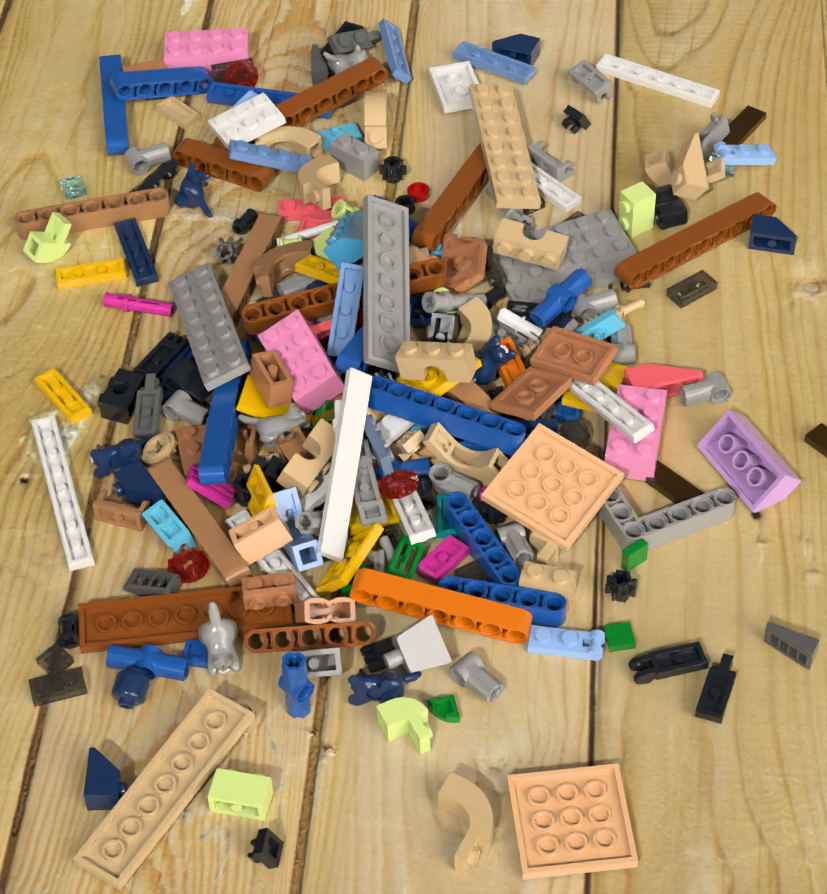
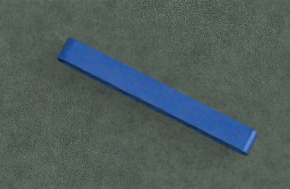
(222, 429)

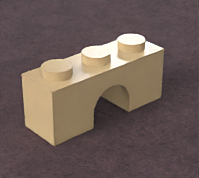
(545, 252)
(454, 359)
(303, 472)

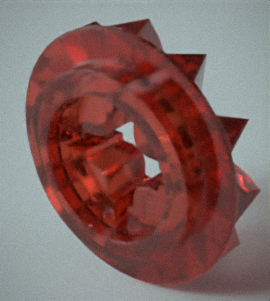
(239, 65)
(391, 485)
(194, 571)

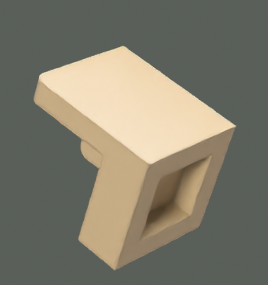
(544, 550)

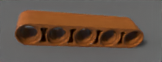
(216, 163)
(296, 634)

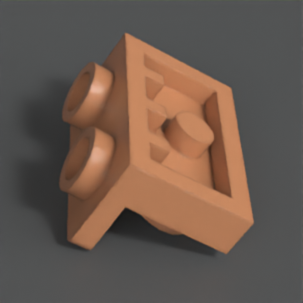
(269, 590)

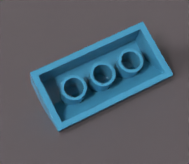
(346, 239)

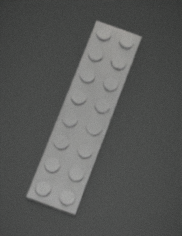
(385, 281)
(209, 326)

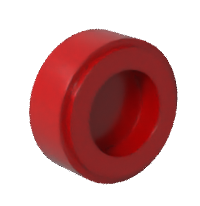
(418, 191)

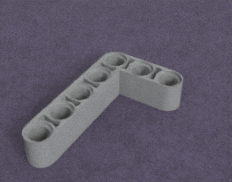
(668, 523)

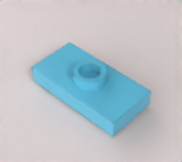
(331, 134)
(602, 326)

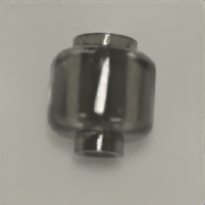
(575, 432)

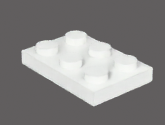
(453, 84)
(247, 120)

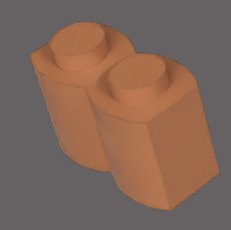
(328, 611)

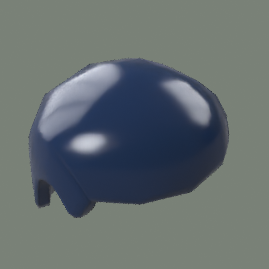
(418, 316)

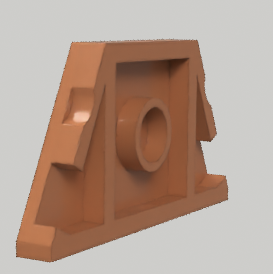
(464, 262)

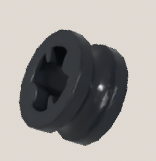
(406, 201)

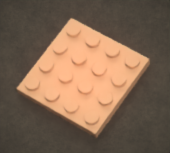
(552, 486)
(571, 821)

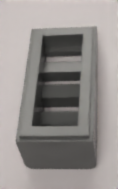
(318, 66)
(170, 580)
(792, 644)

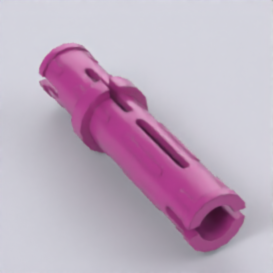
(142, 305)

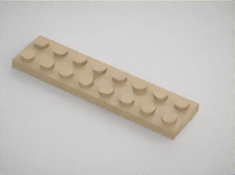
(504, 147)
(163, 789)

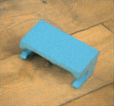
(168, 526)

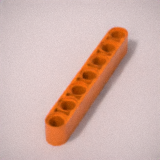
(445, 605)

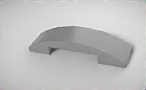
(366, 491)

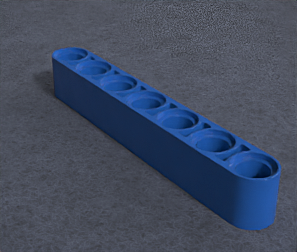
(114, 109)
(457, 418)

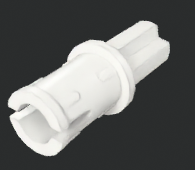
(519, 324)

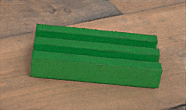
(392, 563)

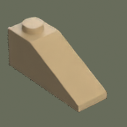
(689, 173)

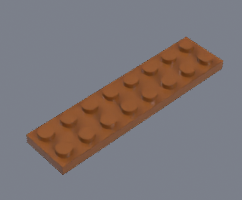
(168, 618)

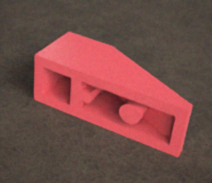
(661, 377)

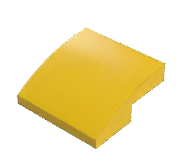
(260, 492)

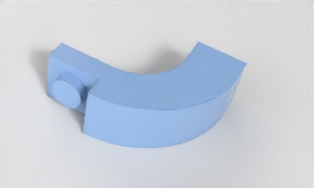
(303, 547)

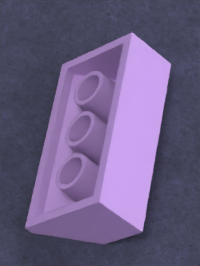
(748, 462)

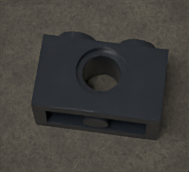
(120, 396)

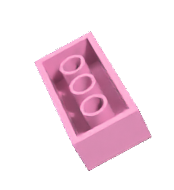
(205, 47)
(305, 361)
(639, 458)

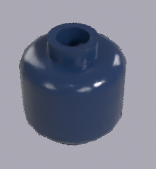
(130, 687)

